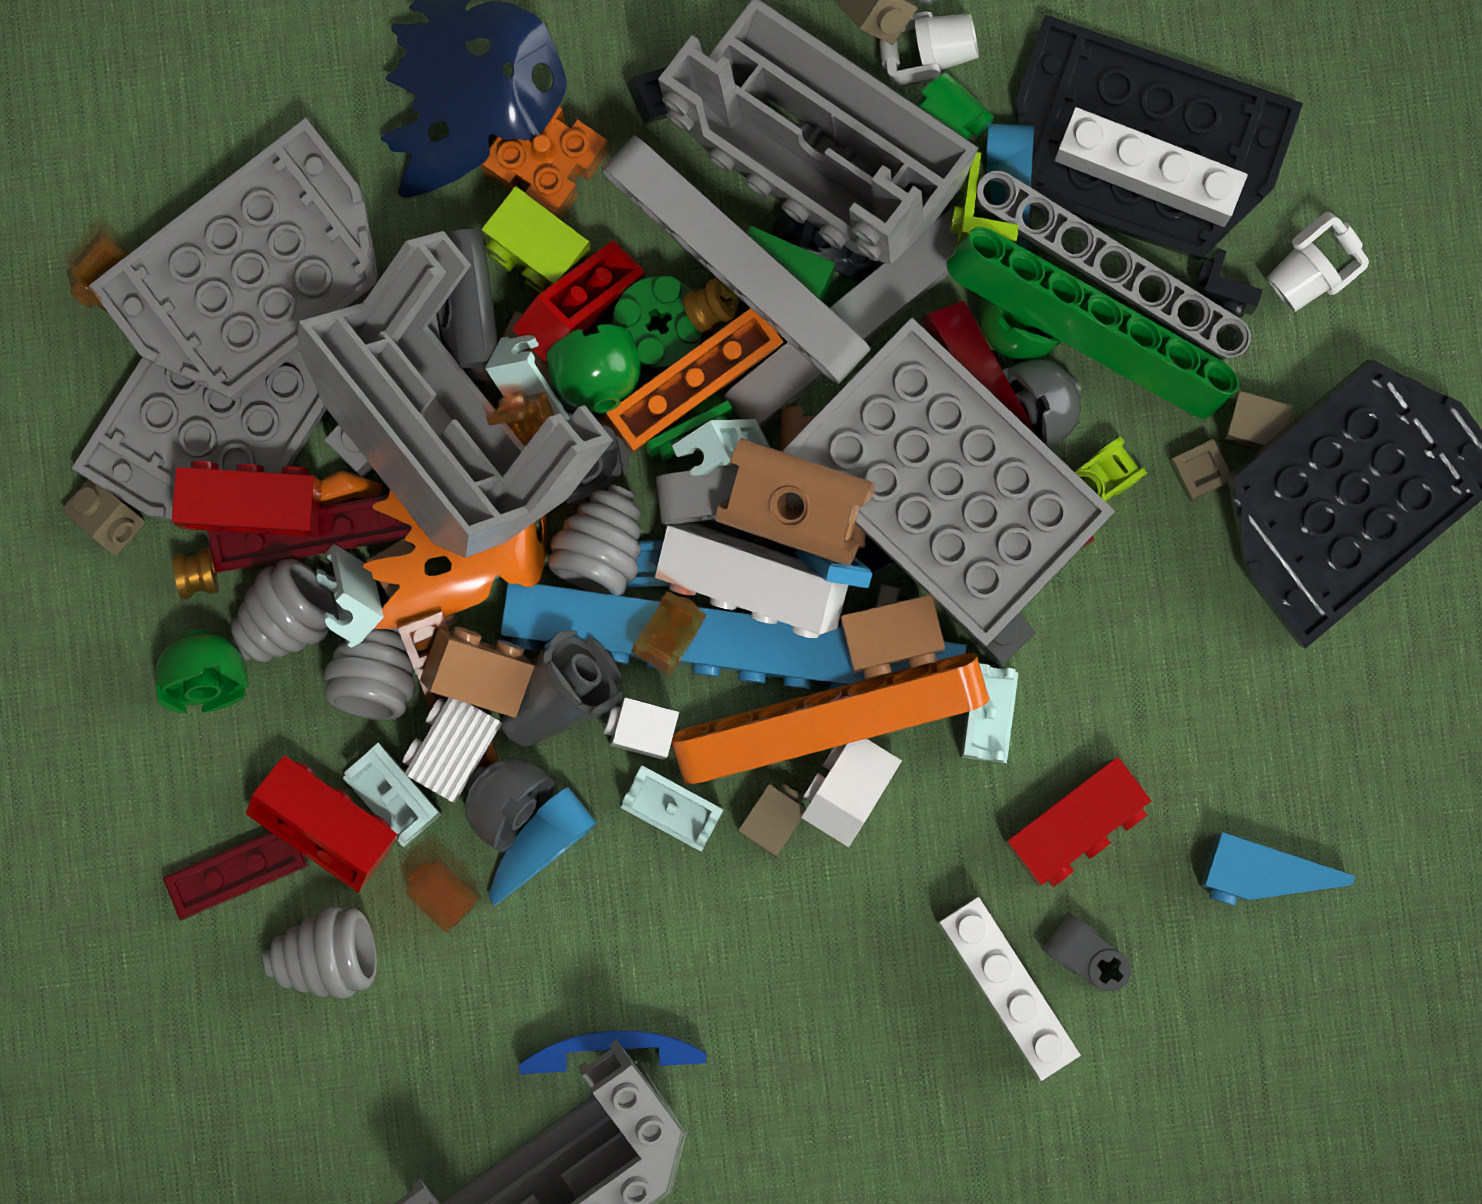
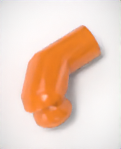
(344, 486)

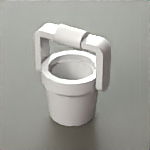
(941, 44)
(1308, 272)

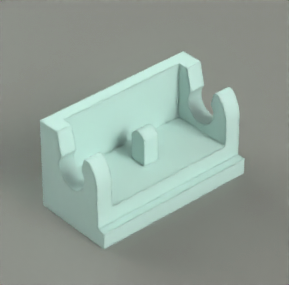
(515, 371)
(717, 442)
(354, 595)
(989, 727)
(391, 794)
(671, 808)

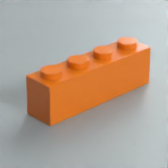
(693, 379)

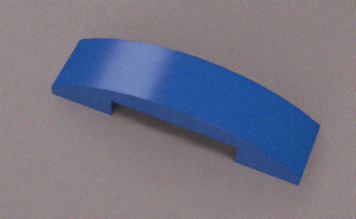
(555, 1057)

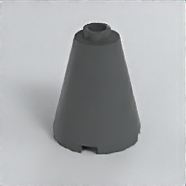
(567, 688)

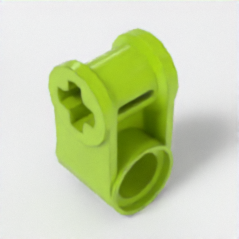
(1111, 471)

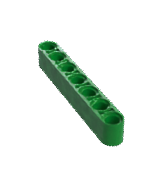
(1092, 322)

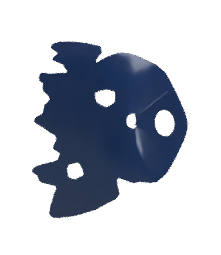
(470, 88)

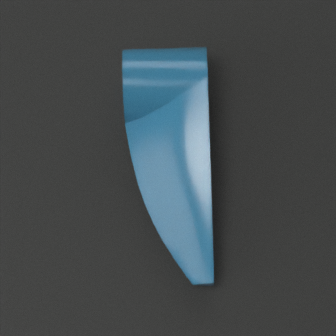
(1011, 152)
(542, 840)

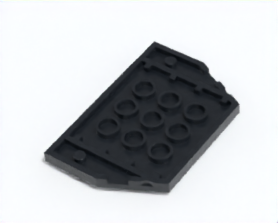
(1159, 98)
(1352, 494)

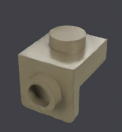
(103, 516)

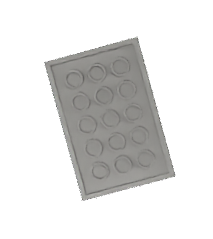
(958, 479)

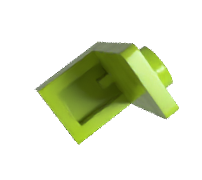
(962, 216)

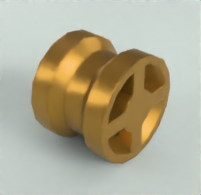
(711, 305)
(194, 573)

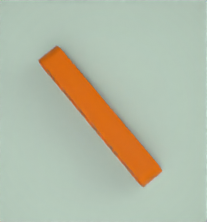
(830, 718)

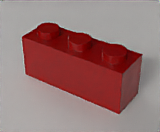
(579, 297)
(246, 500)
(321, 823)
(1079, 823)

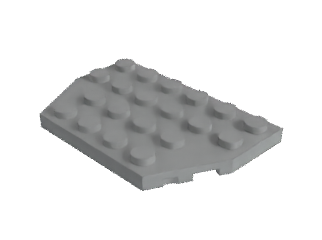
(245, 264)
(170, 421)

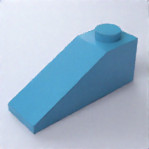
(1254, 871)

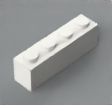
(1151, 167)
(749, 578)
(1008, 989)

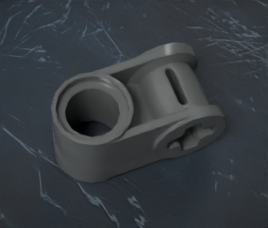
(1080, 951)

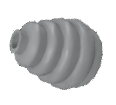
(599, 543)
(282, 612)
(371, 677)
(325, 954)

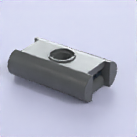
(468, 313)

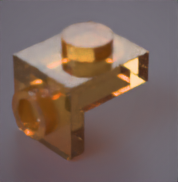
(92, 263)
(522, 413)
(669, 633)

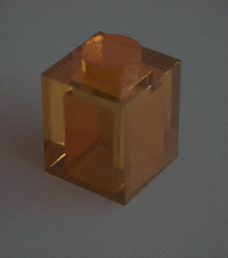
(441, 894)

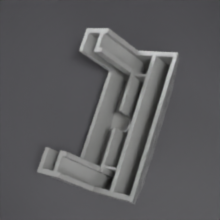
(844, 134)
(427, 420)
(605, 1151)

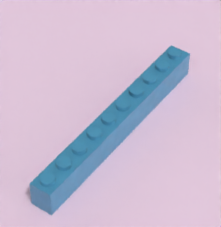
(723, 643)

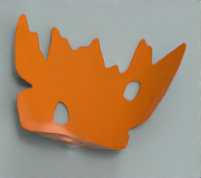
(467, 582)

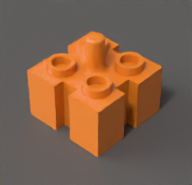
(548, 162)

